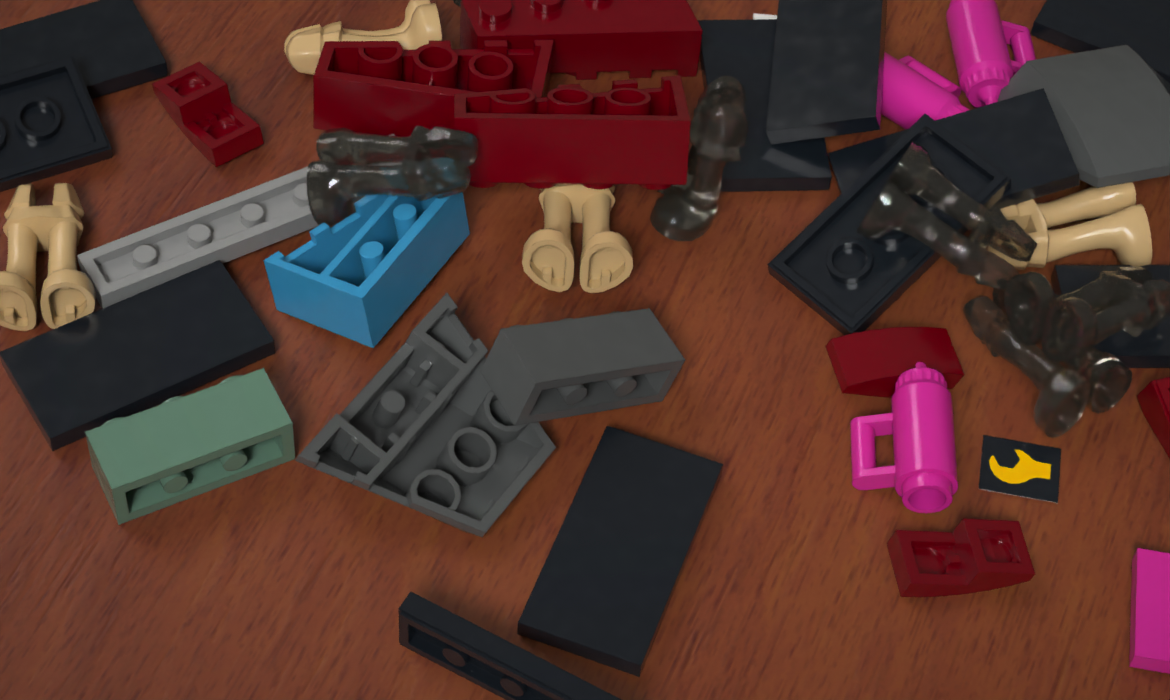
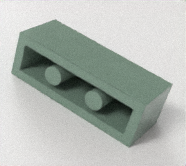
(191, 445)

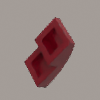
(205, 114)
(874, 359)
(969, 560)

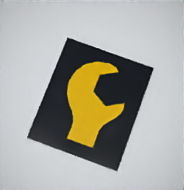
(1020, 469)

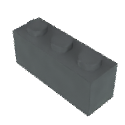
(581, 365)

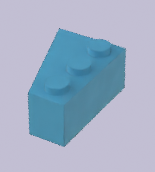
(368, 265)

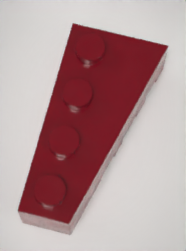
(591, 33)
(392, 90)
(579, 135)

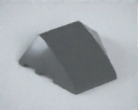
(1108, 111)
(433, 431)

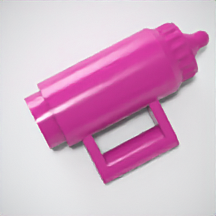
(981, 48)
(916, 90)
(922, 443)

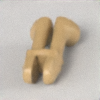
(418, 28)
(1119, 226)
(50, 228)
(549, 253)

